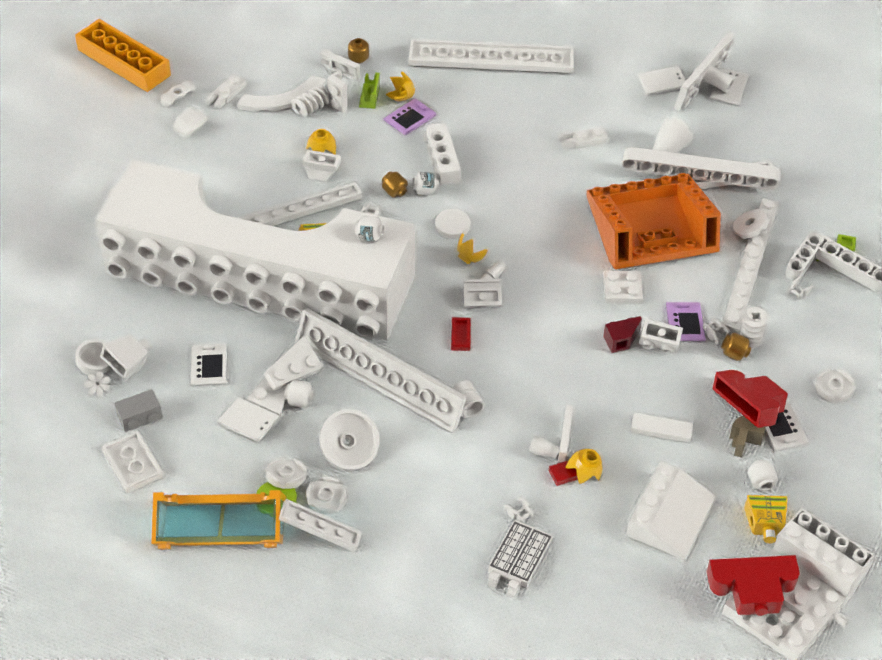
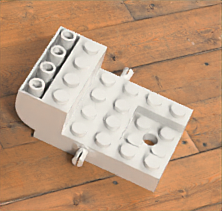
(828, 577)

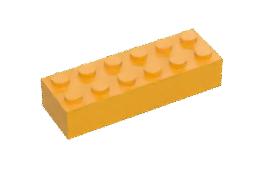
(123, 55)

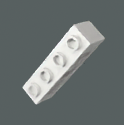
(442, 154)

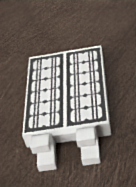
(518, 557)

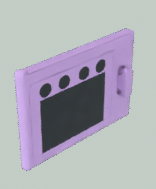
(409, 116)
(687, 316)

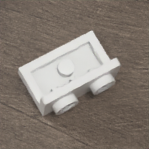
(337, 92)

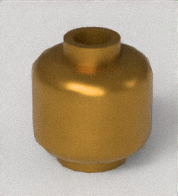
(358, 50)
(394, 184)
(736, 346)

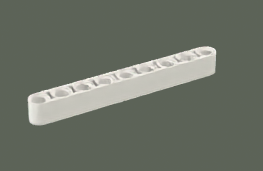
(702, 168)

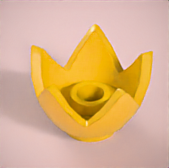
(403, 88)
(322, 140)
(466, 251)
(587, 463)

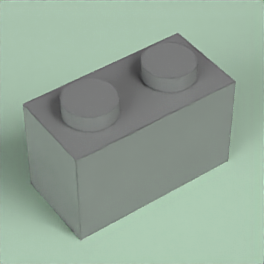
(138, 410)

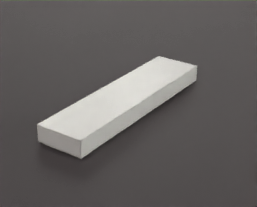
(320, 525)

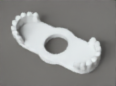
(169, 97)

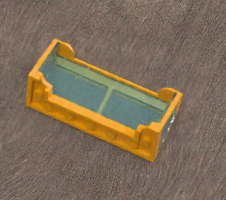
(217, 519)

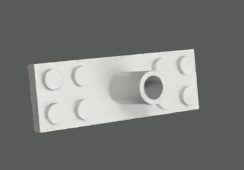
(708, 72)

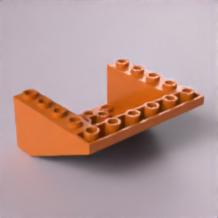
(655, 220)

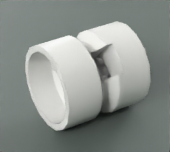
(473, 402)

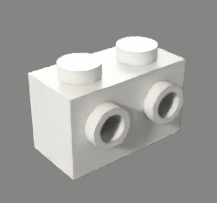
(660, 336)

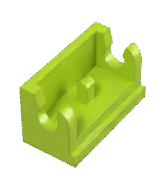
(370, 92)

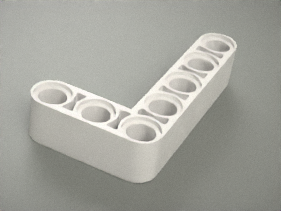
(835, 259)

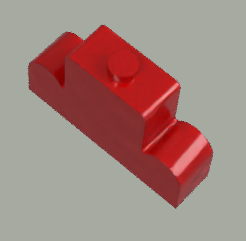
(754, 397)
(754, 581)

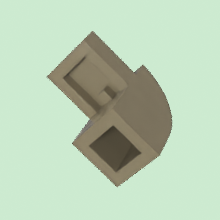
(745, 431)

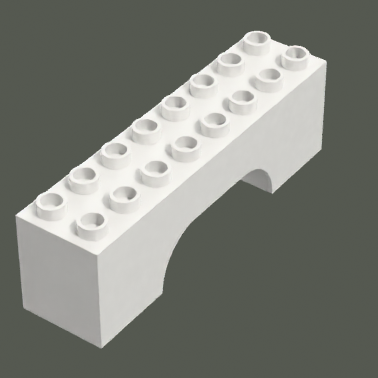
(168, 237)

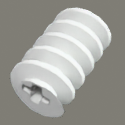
(310, 100)
(754, 325)

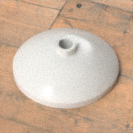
(360, 433)

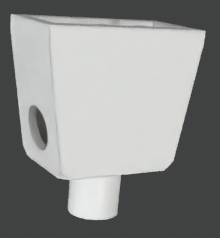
(125, 355)

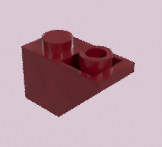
(622, 333)

